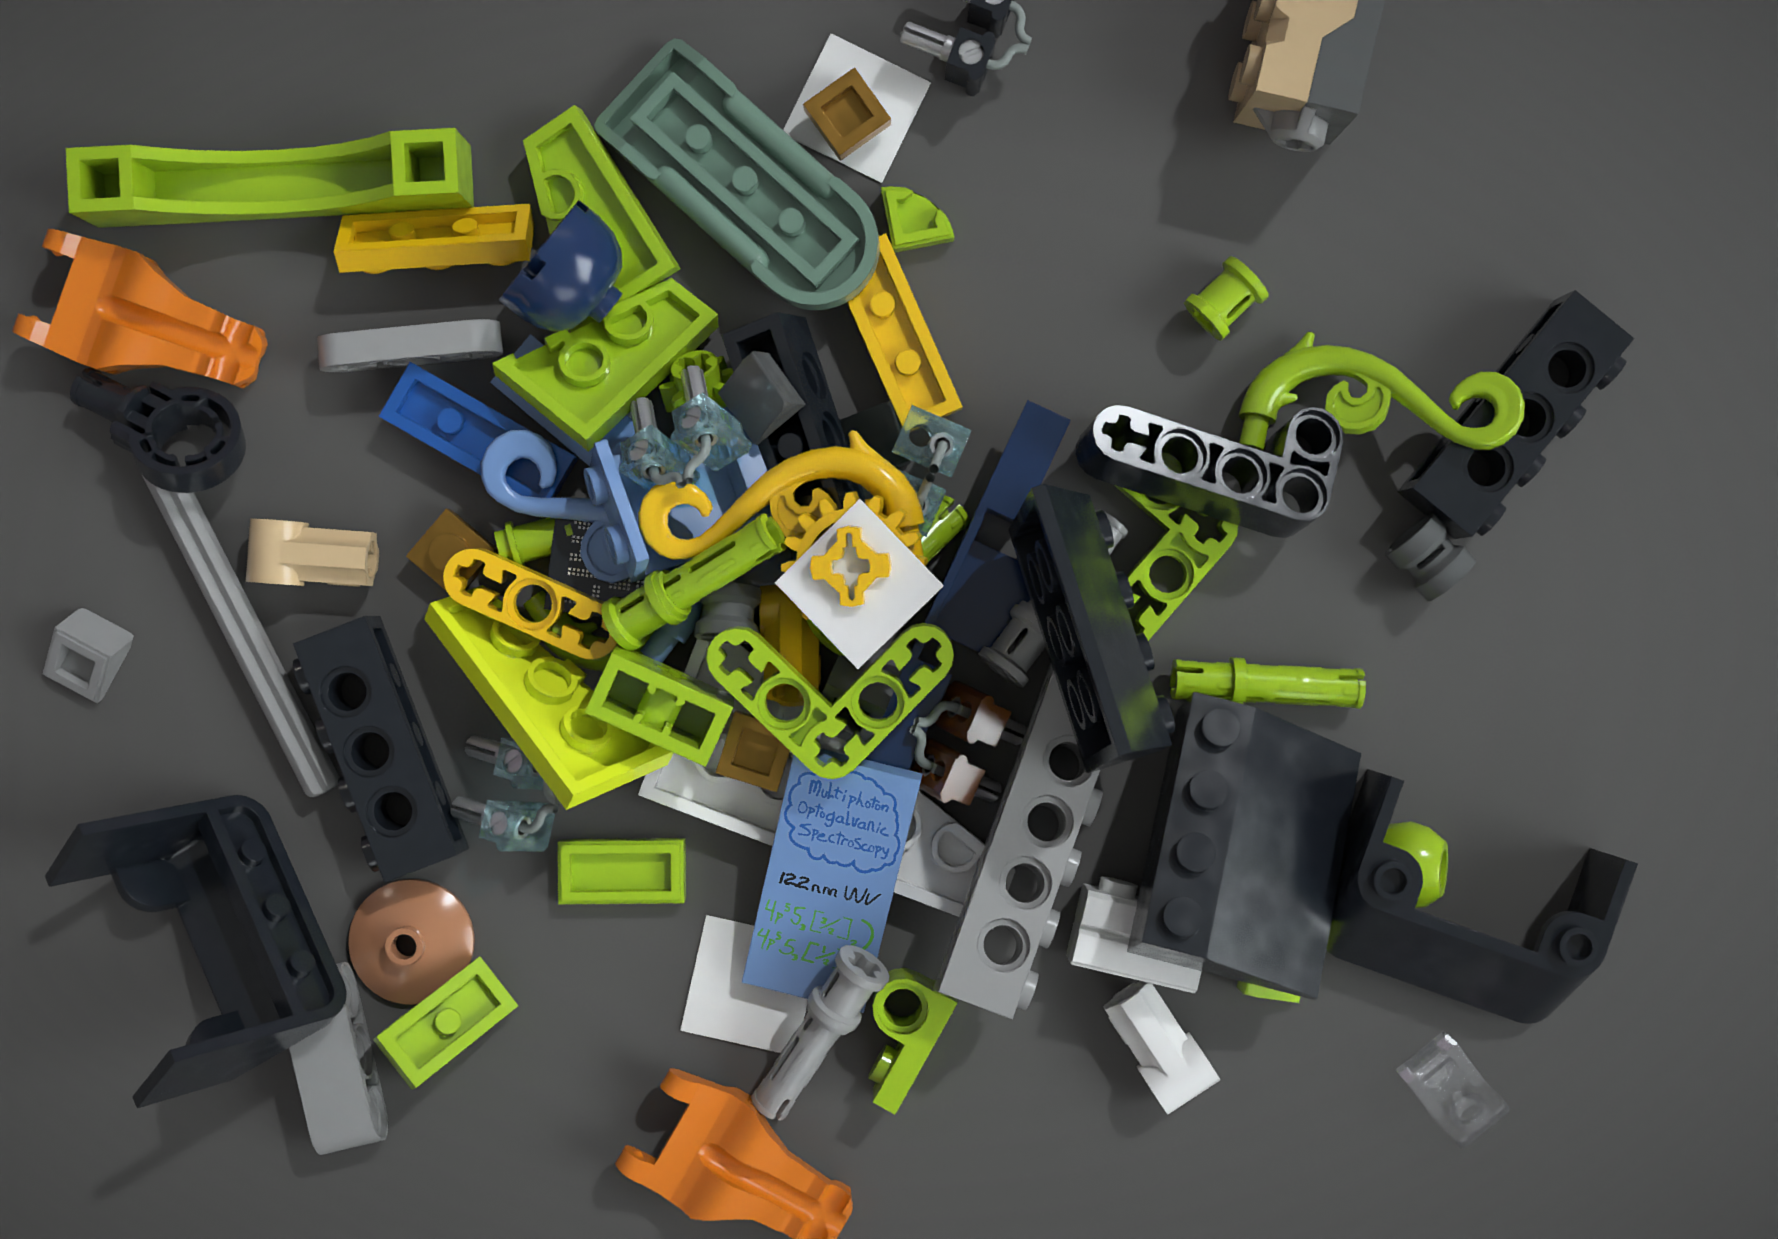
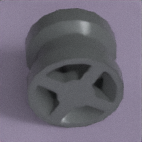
(728, 608)

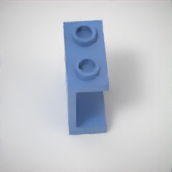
(623, 499)

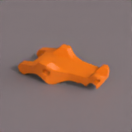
(130, 316)
(734, 1166)

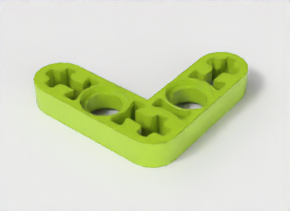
(1180, 544)
(819, 713)

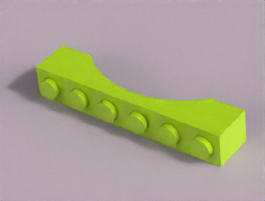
(198, 186)

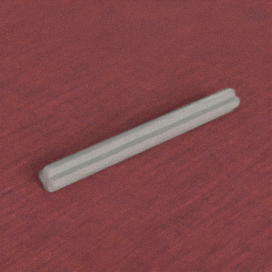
(247, 640)

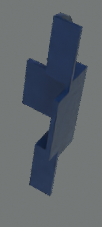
(980, 580)

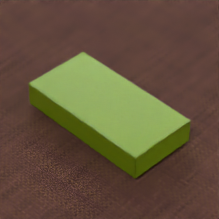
(622, 871)

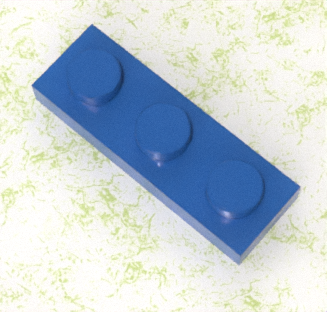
(464, 428)

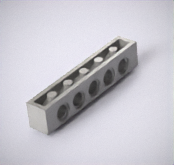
(966, 969)

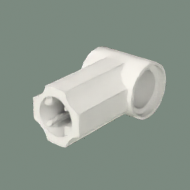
(1167, 1056)

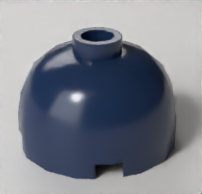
(569, 274)

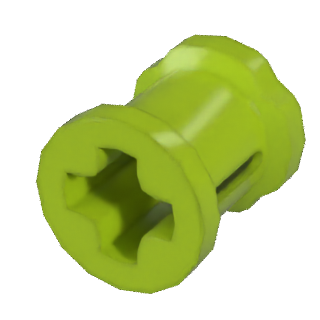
(1226, 298)

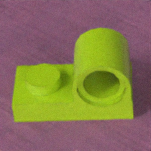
(445, 1023)
(917, 1034)

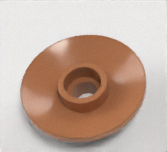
(431, 918)

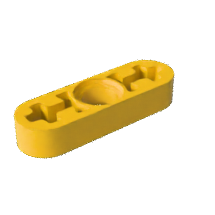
(483, 598)

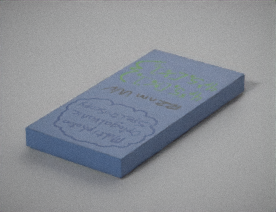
(829, 872)

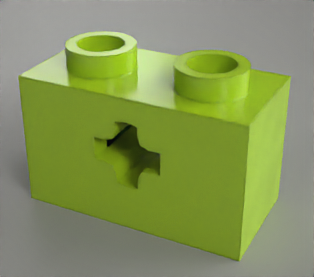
(661, 705)

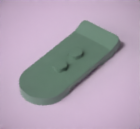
(743, 180)

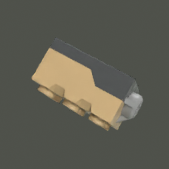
(1305, 68)

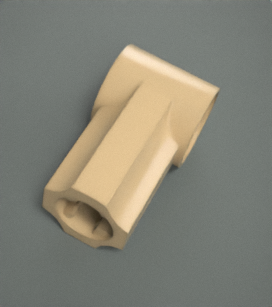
(295, 554)

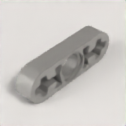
(413, 343)

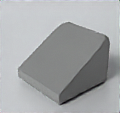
(87, 653)

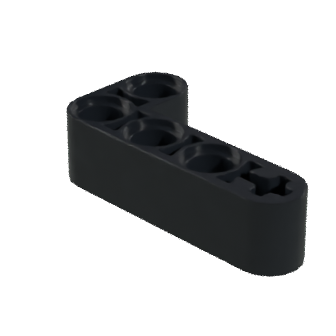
(1263, 476)

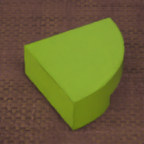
(914, 220)

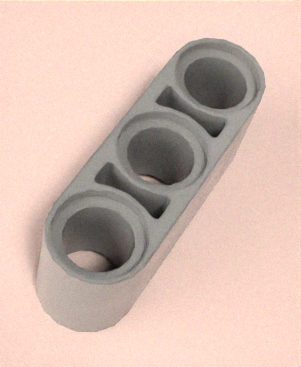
(341, 1079)

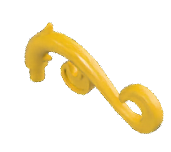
(777, 488)

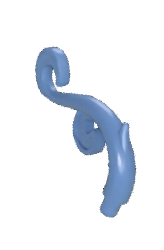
(594, 549)

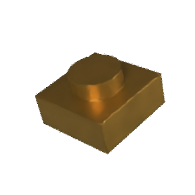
(847, 114)
(442, 541)
(752, 753)

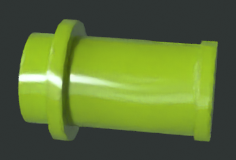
(527, 540)

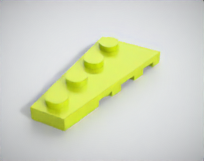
(542, 705)

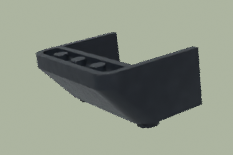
(243, 916)
(1382, 930)

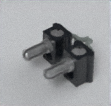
(970, 53)

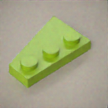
(574, 165)
(595, 372)

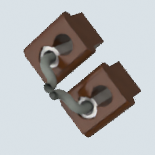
(971, 717)

